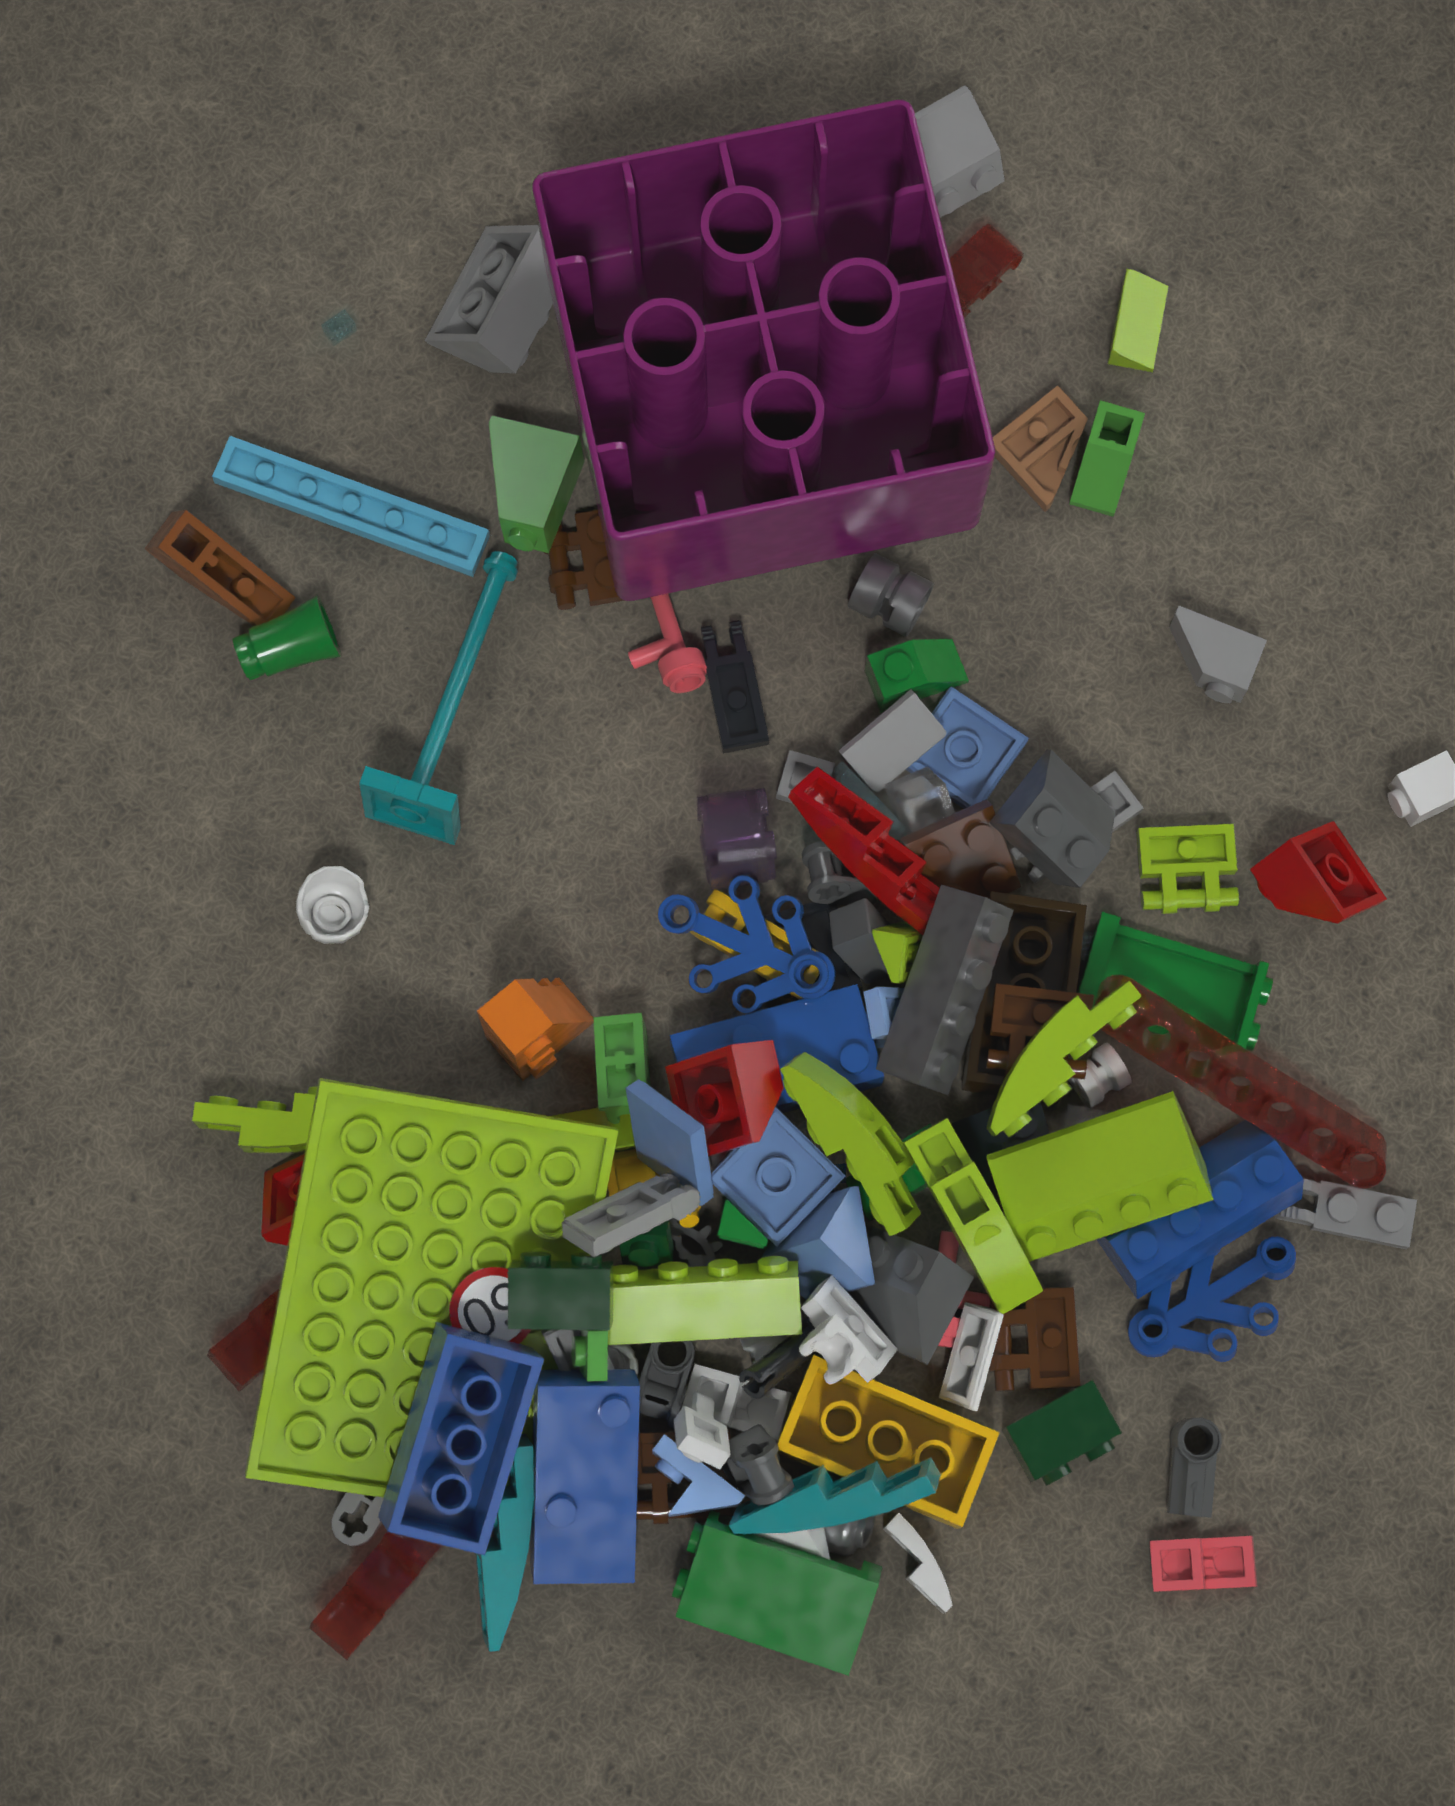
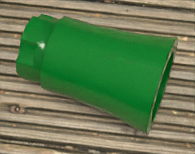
(288, 641)

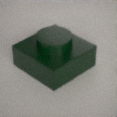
(649, 1248)

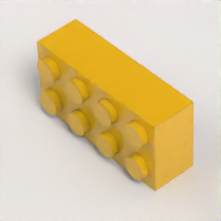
(870, 1422)

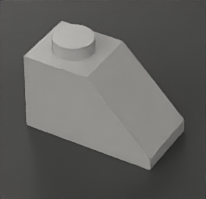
(1217, 654)

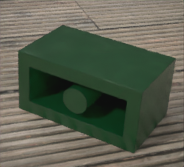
(560, 1292)
(1062, 1432)

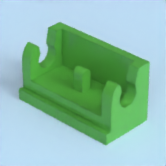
(620, 1060)

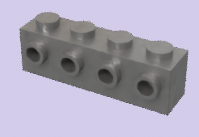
(945, 989)

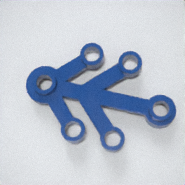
(755, 949)
(1207, 1303)

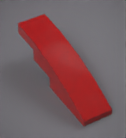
(862, 843)

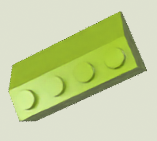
(1100, 1176)

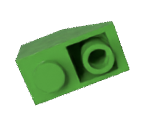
(1107, 458)

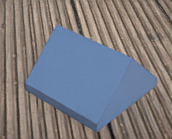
(830, 1243)

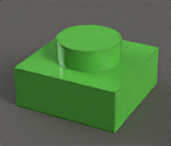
(591, 1354)

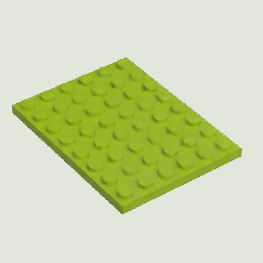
(384, 1226)

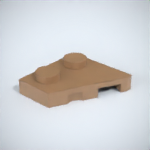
(1041, 445)

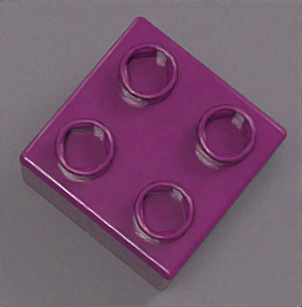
(765, 349)

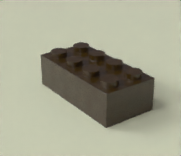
(1036, 953)

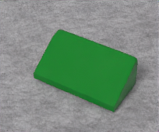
(739, 1229)

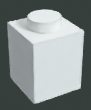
(1424, 789)

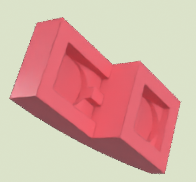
(1203, 1563)

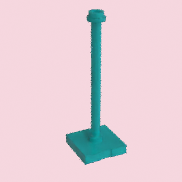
(413, 802)

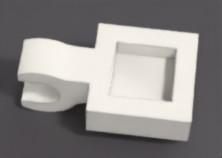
(700, 1435)

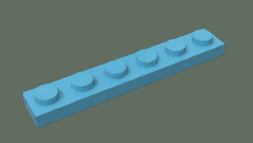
(351, 506)

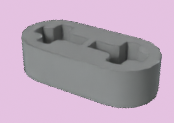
(350, 1504)

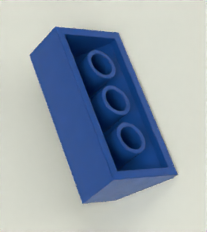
(1248, 1185)

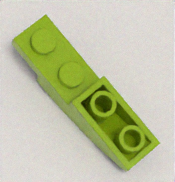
(1041, 1067)
(847, 1120)
(262, 1128)
(974, 1216)

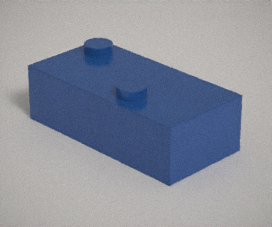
(824, 1027)
(460, 1439)
(585, 1478)

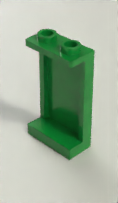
(1200, 982)
(776, 1595)

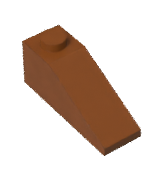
(218, 569)

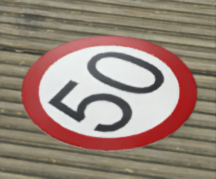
(482, 1305)

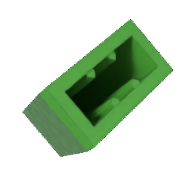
(533, 480)

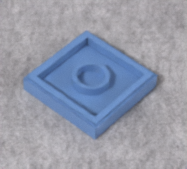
(973, 751)
(669, 1139)
(776, 1178)

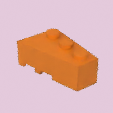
(533, 1023)

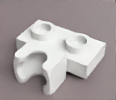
(844, 1334)

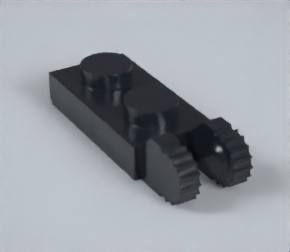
(734, 692)

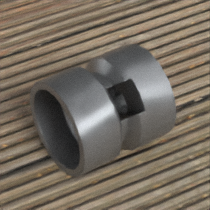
(890, 594)

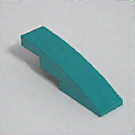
(824, 1503)
(505, 1559)

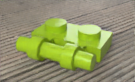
(1184, 853)

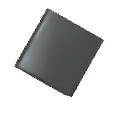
(854, 939)

